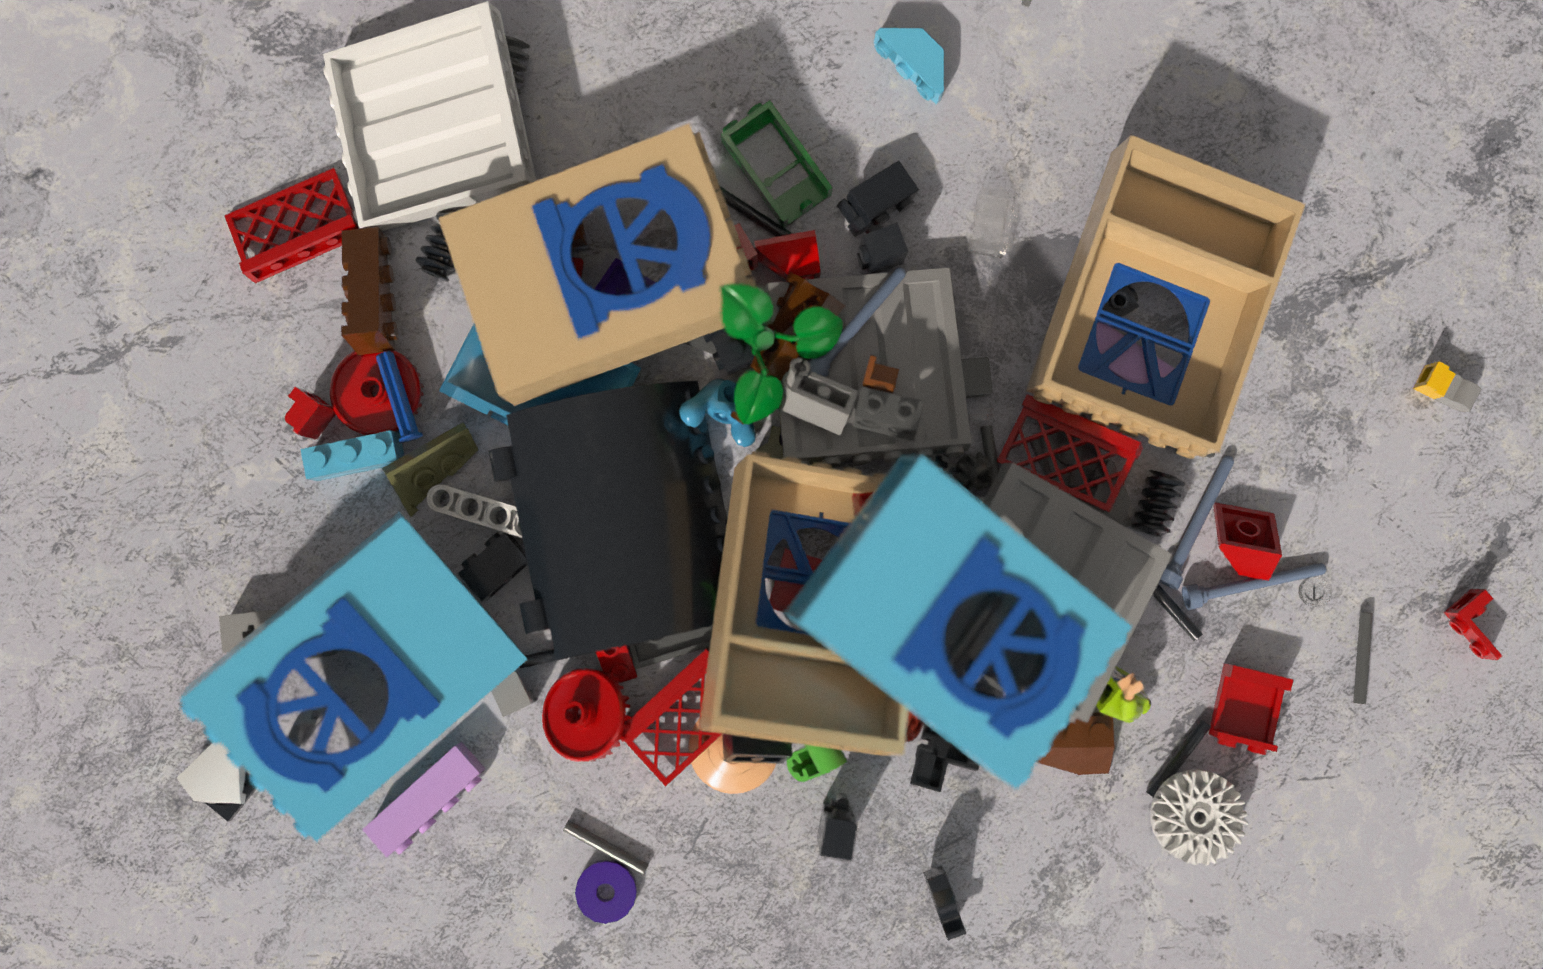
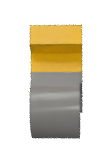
(1447, 387)

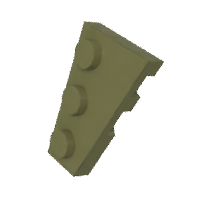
(429, 465)

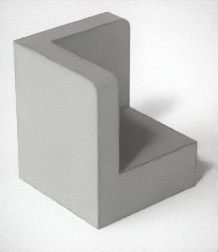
(512, 695)

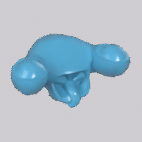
(718, 402)

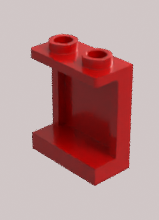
(1248, 708)

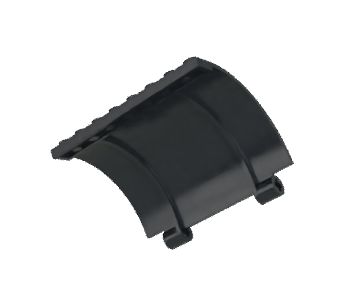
(616, 516)

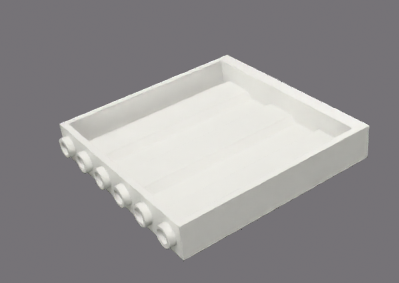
(429, 118)

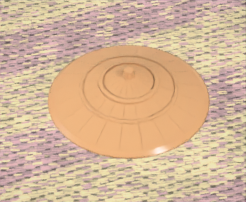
(726, 776)

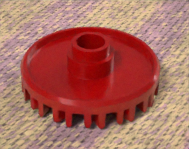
(353, 397)
(585, 715)

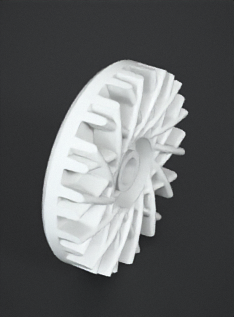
(1219, 819)

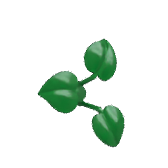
(742, 317)

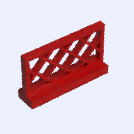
(295, 249)
(1086, 432)
(657, 706)

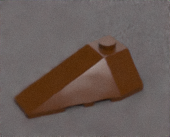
(1086, 747)

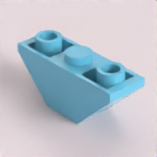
(915, 57)

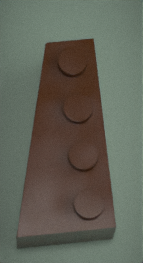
(368, 291)

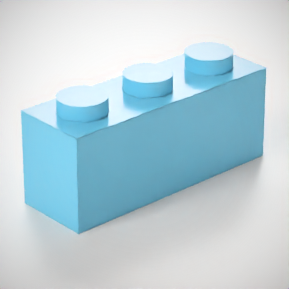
(351, 455)

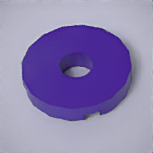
(602, 909)

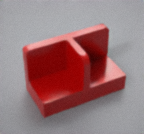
(309, 413)

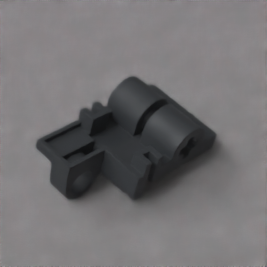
(933, 758)

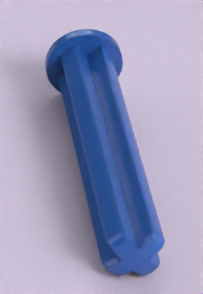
(398, 397)

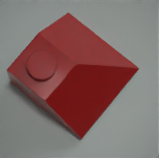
(789, 254)
(1248, 540)

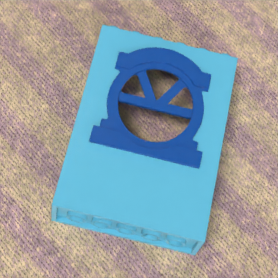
(903, 572)
(402, 612)

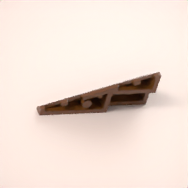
(798, 296)

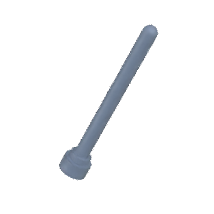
(821, 364)
(1173, 572)
(1195, 596)

